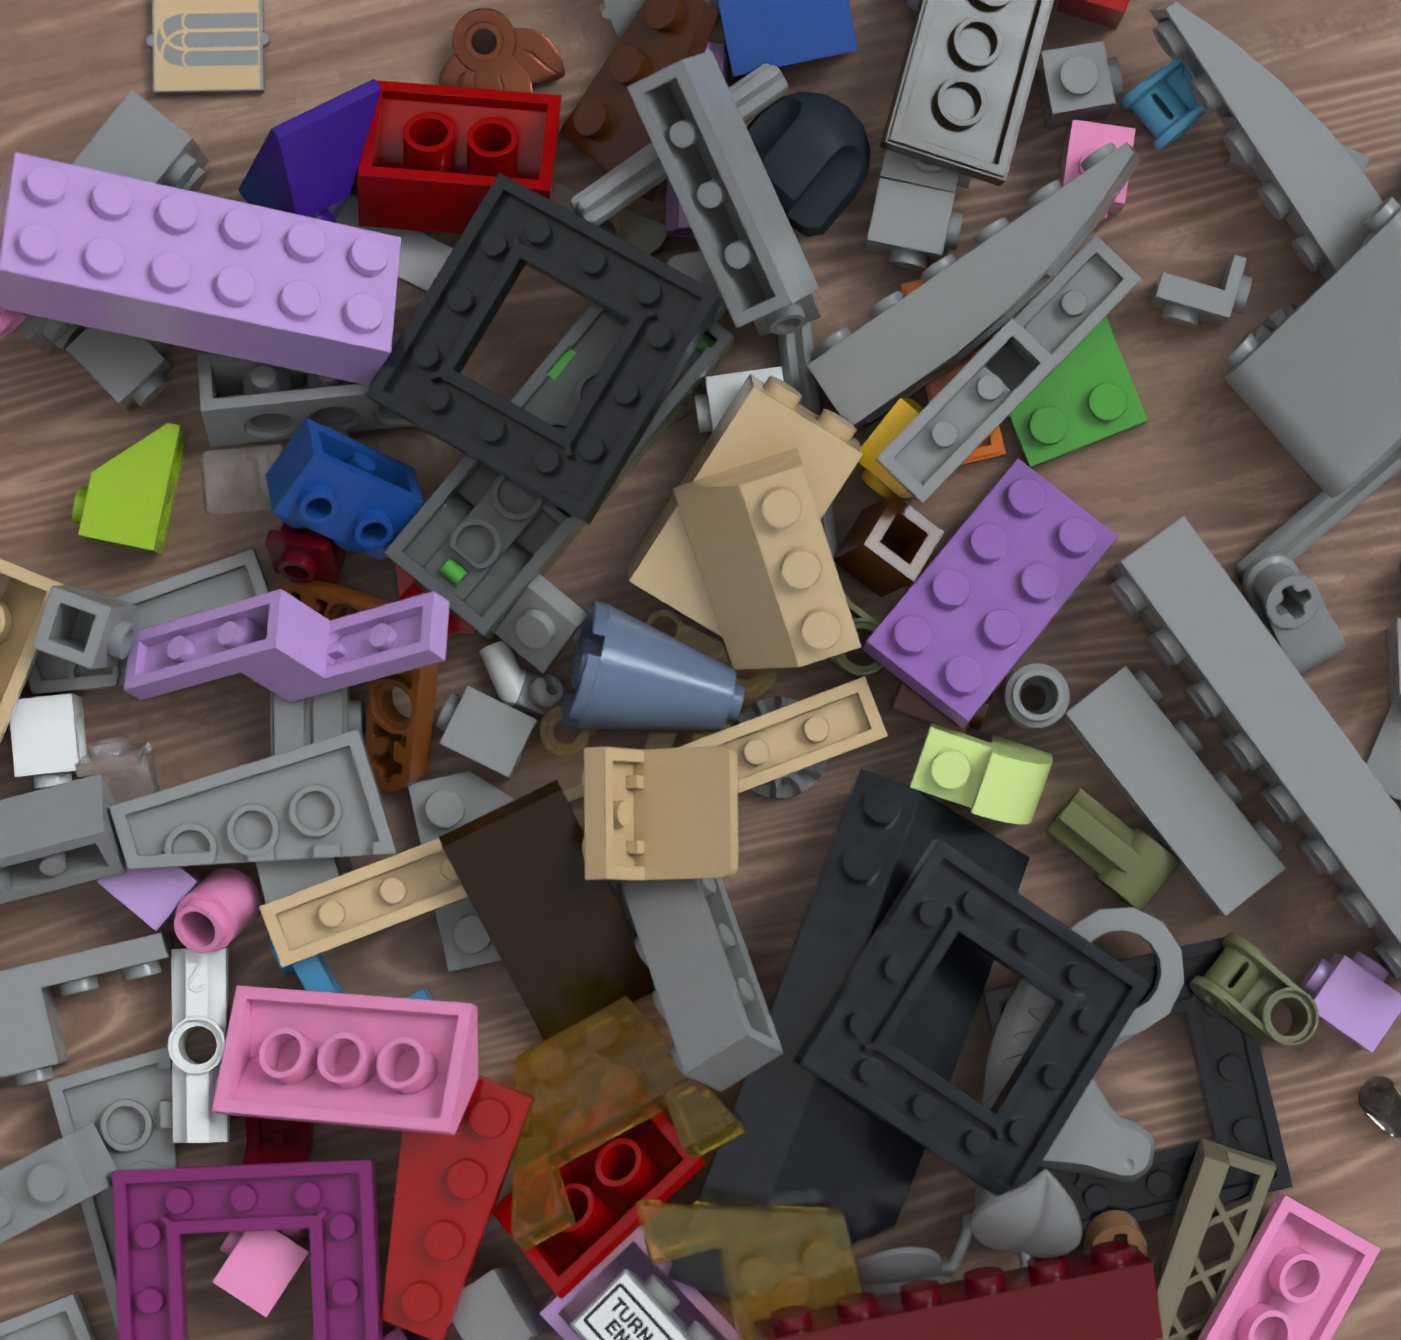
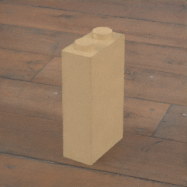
(756, 425)

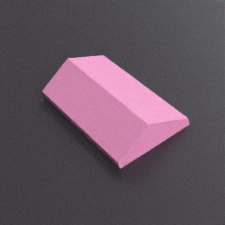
(348, 1060)
(1292, 1279)

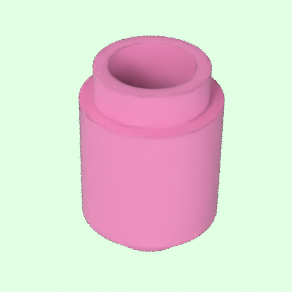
(216, 910)

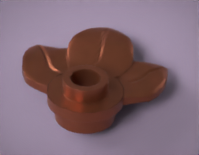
(514, 64)

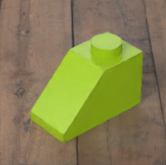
(134, 493)

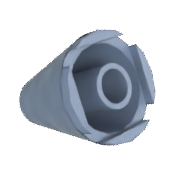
(645, 679)

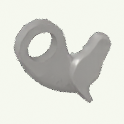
(1094, 1136)

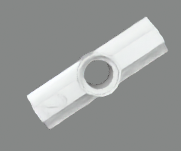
(198, 1000)

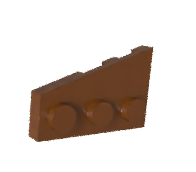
(606, 118)

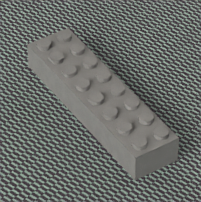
(1271, 724)

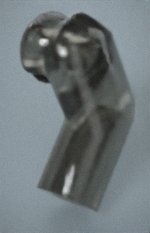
(1382, 1104)

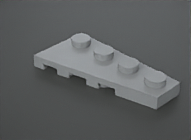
(161, 602)
(273, 809)
(135, 1121)

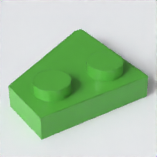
(1079, 402)

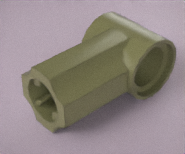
(1123, 858)

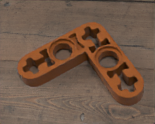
(384, 722)

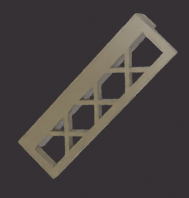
(1189, 1225)

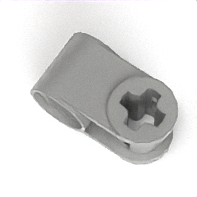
(1292, 611)

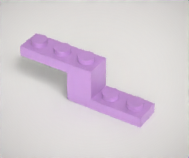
(288, 646)

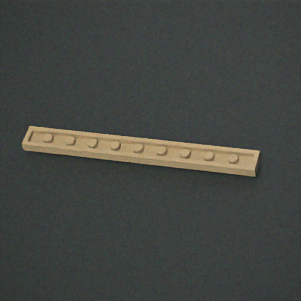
(425, 879)

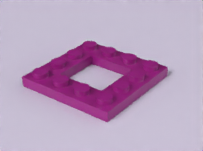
(325, 1195)

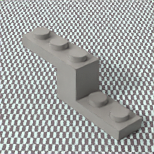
(1008, 369)
(28, 1010)

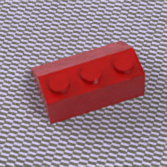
(442, 148)
(603, 1198)

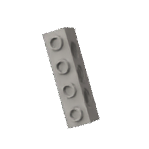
(267, 402)

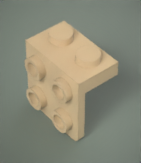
(660, 813)

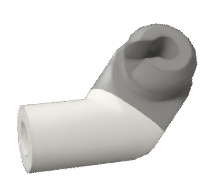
(517, 686)

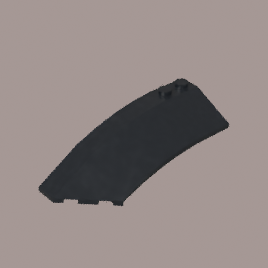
(800, 1134)

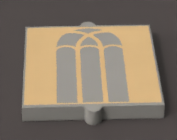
(208, 46)

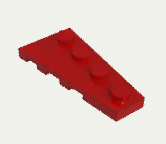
(445, 1205)

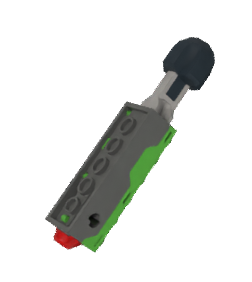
(490, 537)

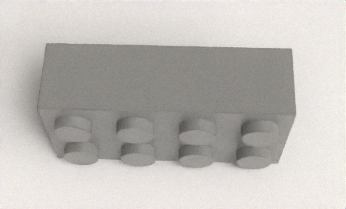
(136, 145)

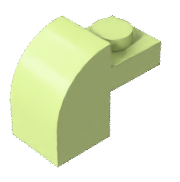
(991, 777)

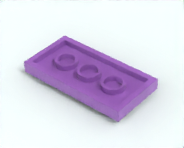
(989, 593)

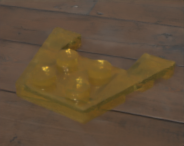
(587, 1091)
(765, 1252)

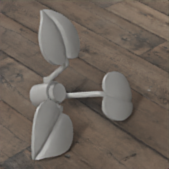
(1026, 1221)

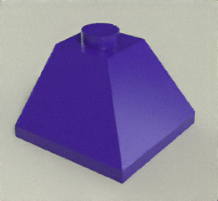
(314, 157)

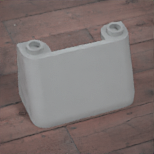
(1334, 366)

